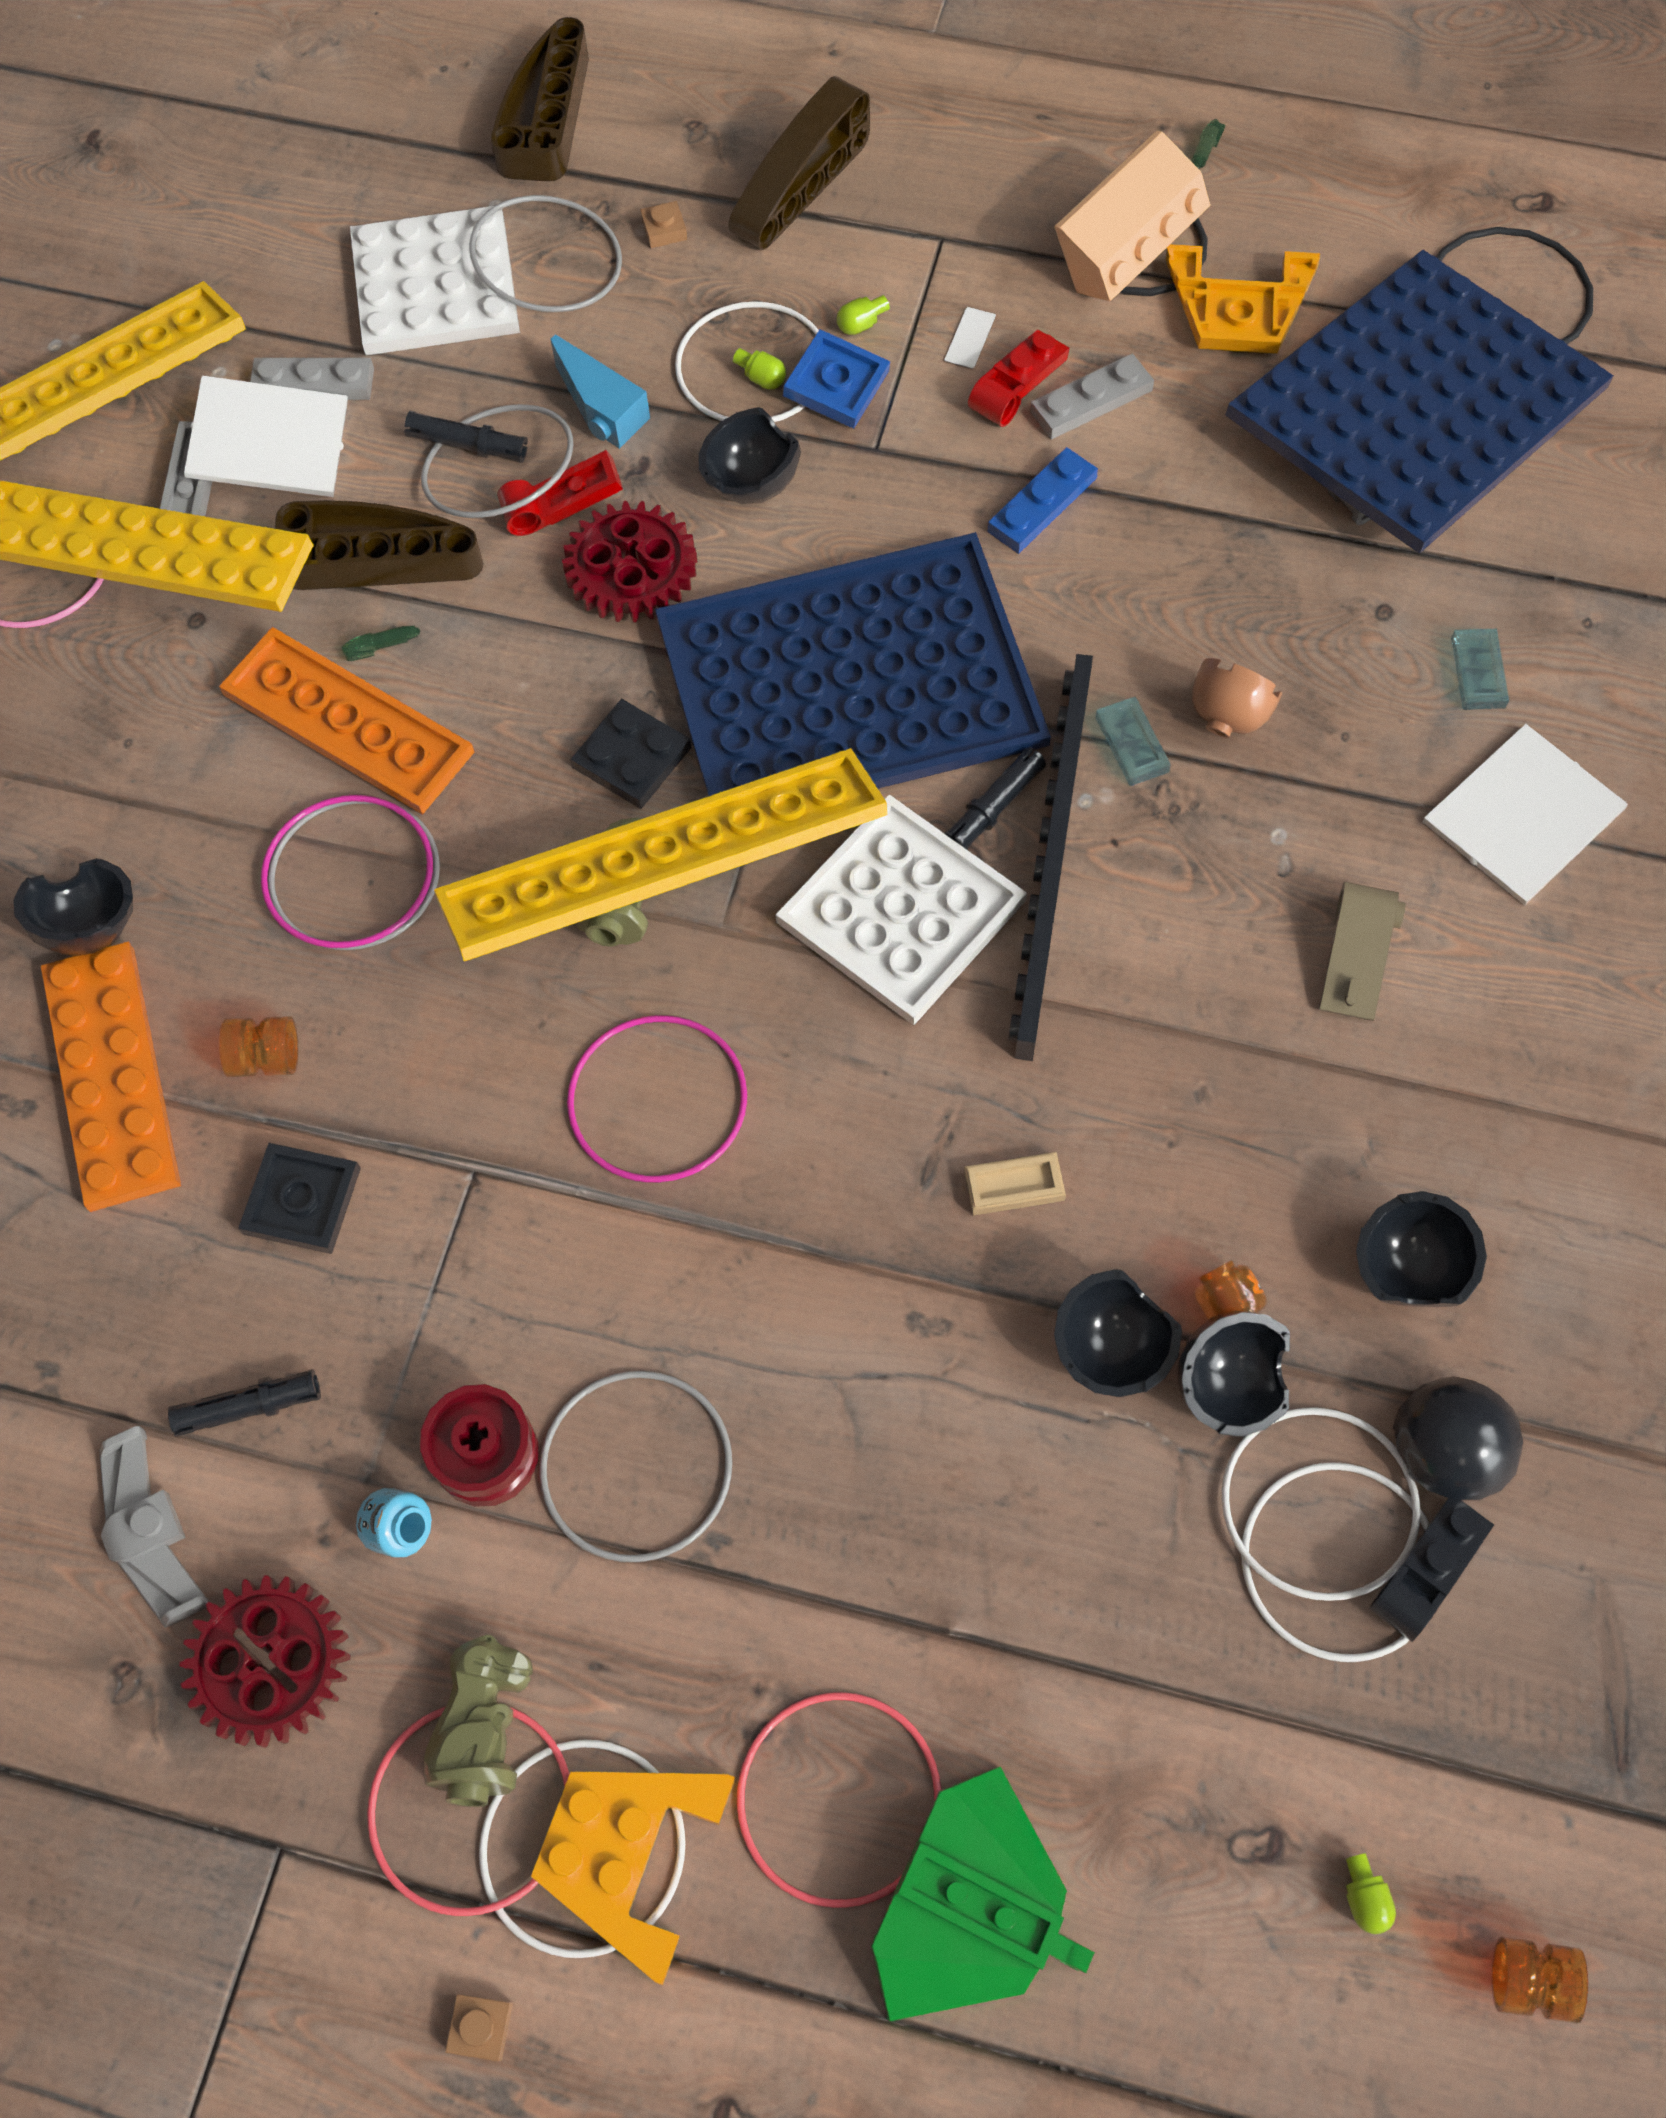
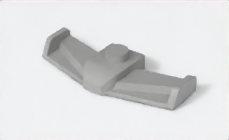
(142, 1528)

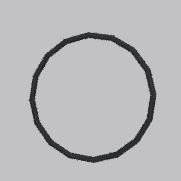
(1546, 241)

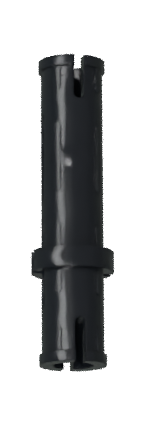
(479, 439)
(983, 812)
(262, 1398)

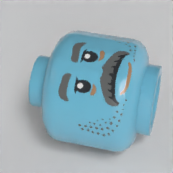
(393, 1522)

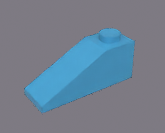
(605, 399)

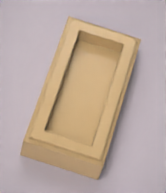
(1014, 1183)

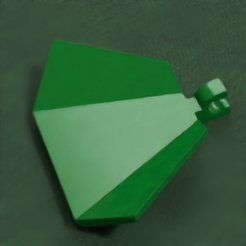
(972, 1906)

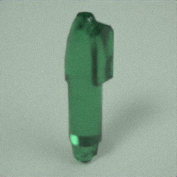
(1208, 139)
(367, 644)

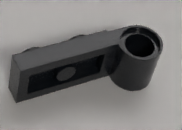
(1431, 1568)

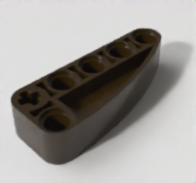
(542, 106)
(803, 162)
(378, 545)

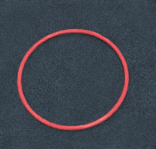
(832, 1903)
(453, 1911)

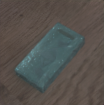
(1480, 669)
(1132, 741)

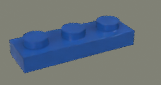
(1042, 500)

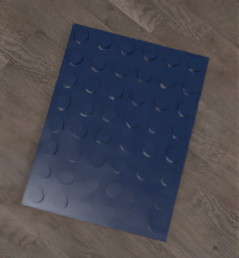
(1419, 399)
(868, 655)

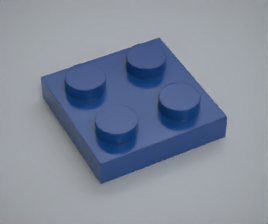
(836, 378)

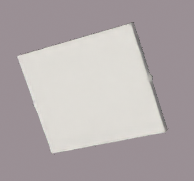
(266, 436)
(1525, 814)

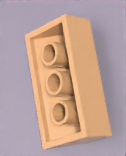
(1131, 217)

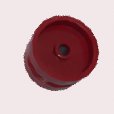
(506, 1440)

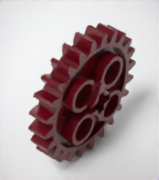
(629, 548)
(232, 1696)

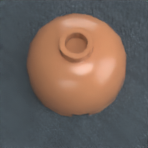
(1233, 698)

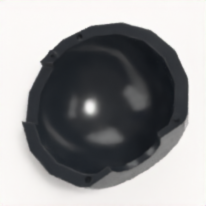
(748, 457)
(78, 913)
(1421, 1251)
(1115, 1336)
(1235, 1373)
(1458, 1438)

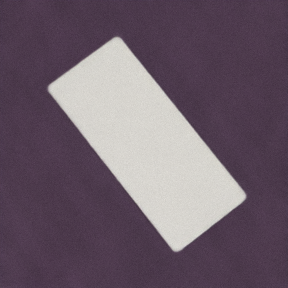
(970, 337)

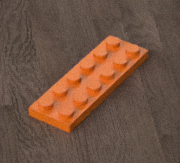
(347, 720)
(110, 1077)

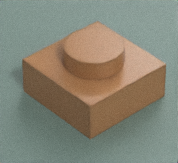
(663, 224)
(479, 2027)

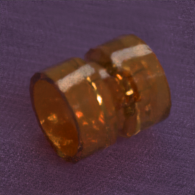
(254, 1046)
(1542, 1980)

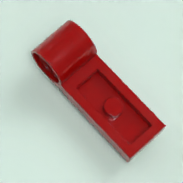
(1000, 390)
(573, 492)

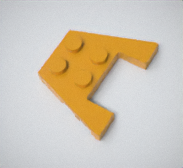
(1240, 312)
(603, 1846)

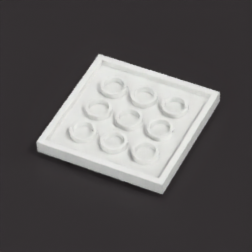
(421, 283)
(901, 909)

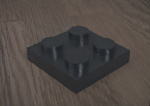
(631, 753)
(299, 1198)

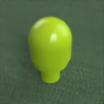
(860, 314)
(761, 368)
(1369, 1897)

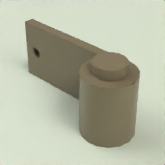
(1360, 949)

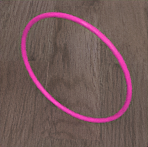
(354, 943)
(670, 1177)

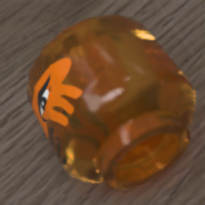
(1230, 1289)

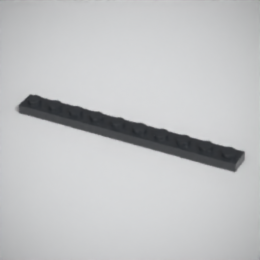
(1048, 867)

